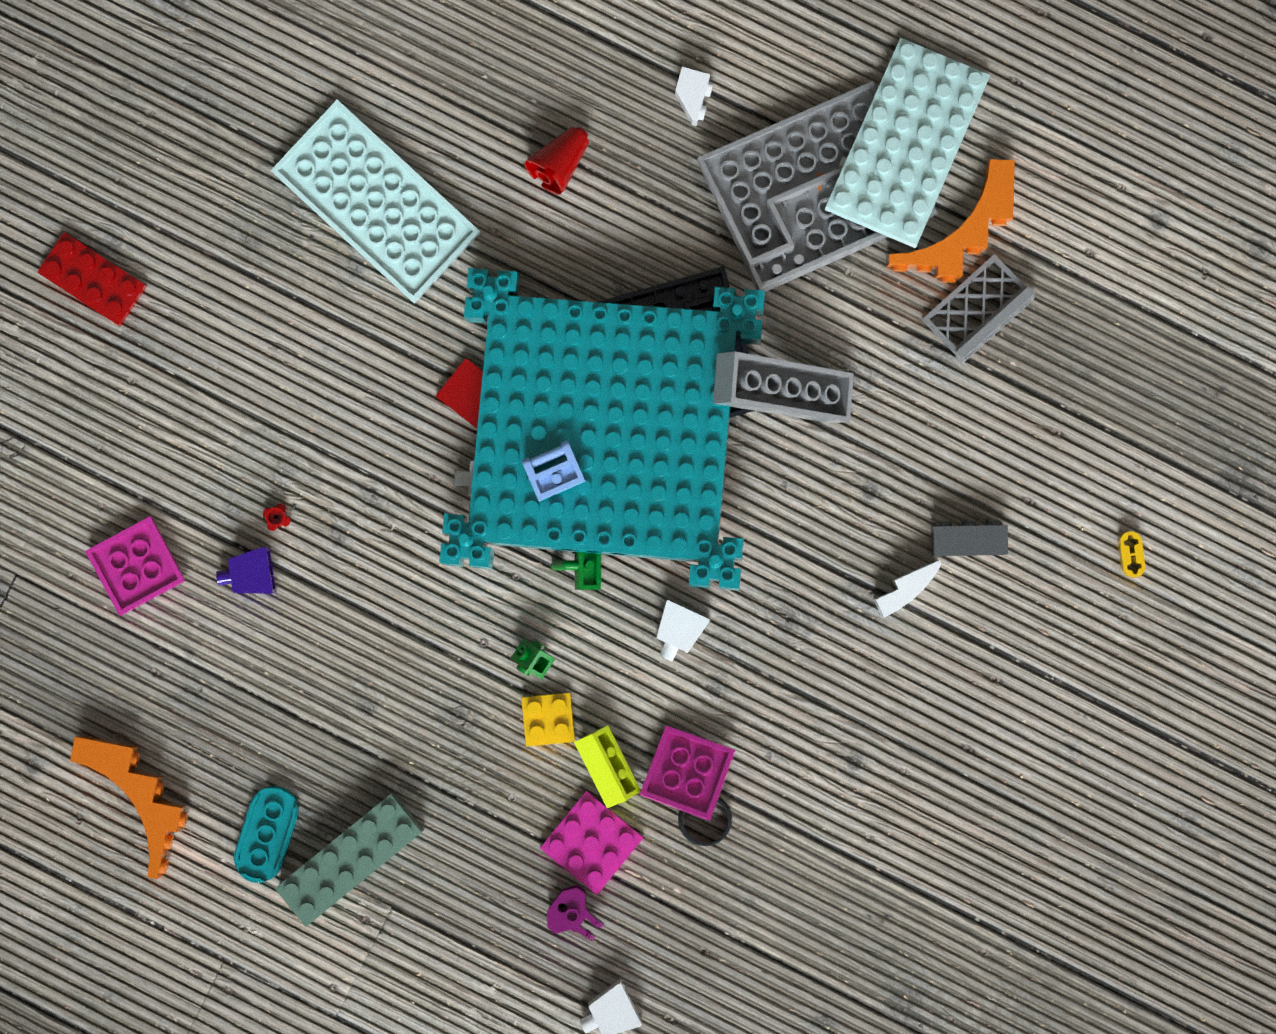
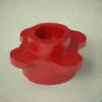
(279, 510)

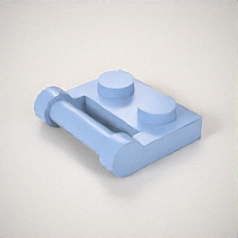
(555, 478)

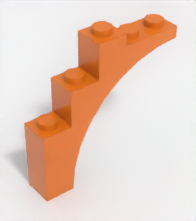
(946, 256)
(143, 789)

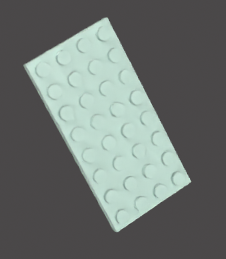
(907, 142)
(375, 201)

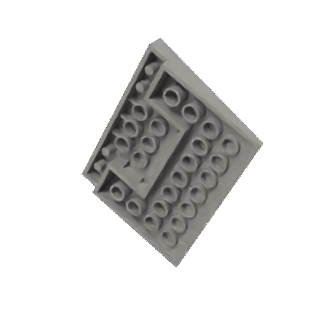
(772, 192)

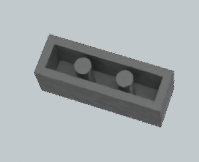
(969, 539)

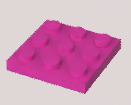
(135, 566)
(687, 773)
(591, 842)

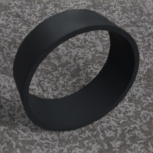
(729, 815)

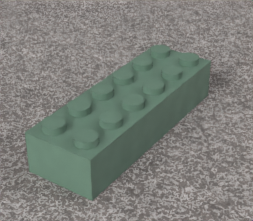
(349, 859)

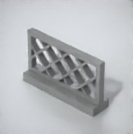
(997, 318)

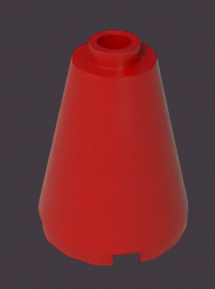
(558, 160)

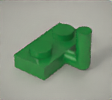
(586, 567)

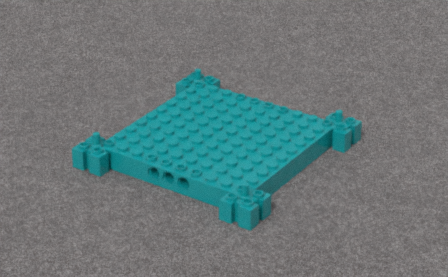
(637, 410)

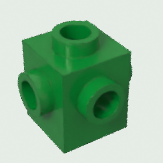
(532, 658)

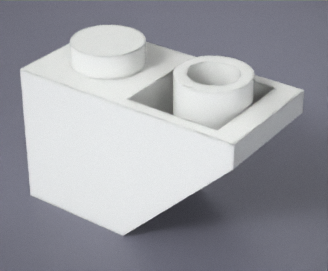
(691, 91)

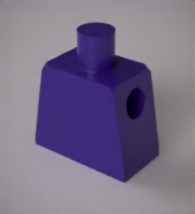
(250, 573)

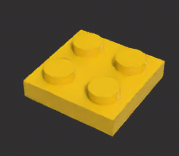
(548, 719)

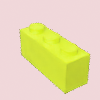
(607, 766)

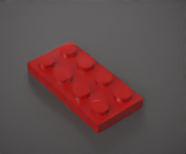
(92, 279)

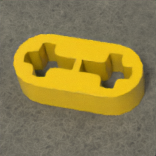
(1137, 553)

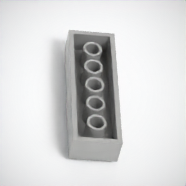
(783, 387)

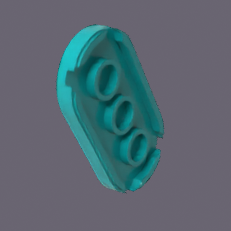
(266, 834)

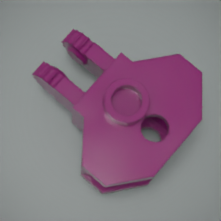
(573, 915)

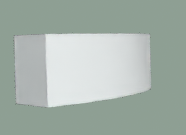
(906, 588)

